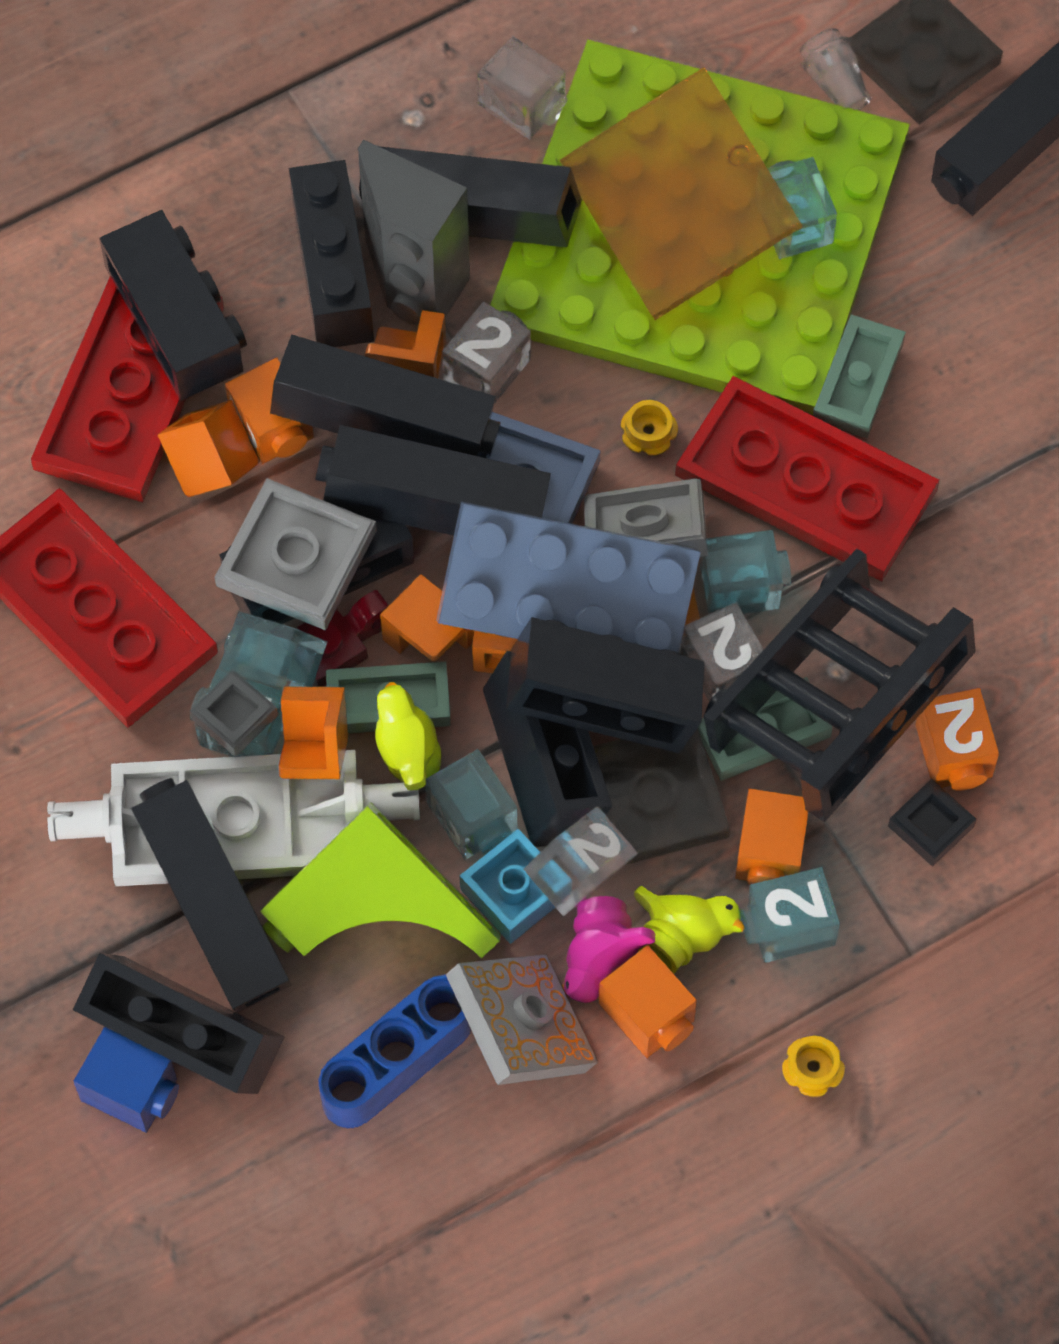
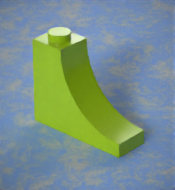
(367, 878)

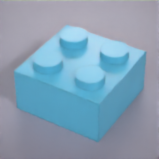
(504, 889)

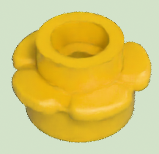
(648, 414)
(816, 1050)

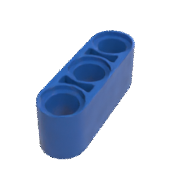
(387, 1079)

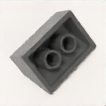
(414, 233)

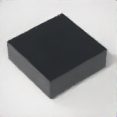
(932, 822)

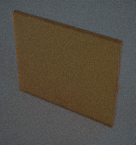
(680, 193)

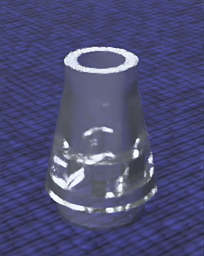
(834, 68)

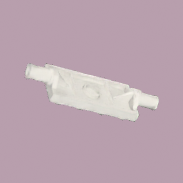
(259, 818)

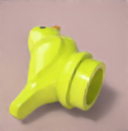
(406, 738)
(687, 924)

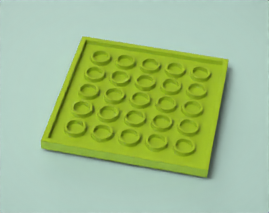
(772, 316)

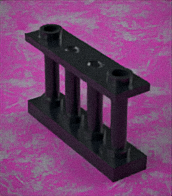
(865, 731)

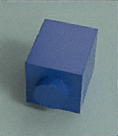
(127, 1080)

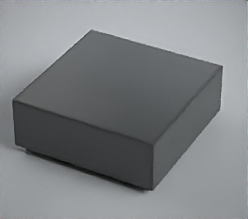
(234, 713)

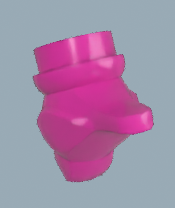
(600, 945)

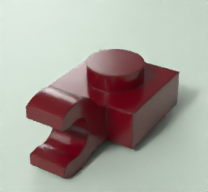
(347, 633)

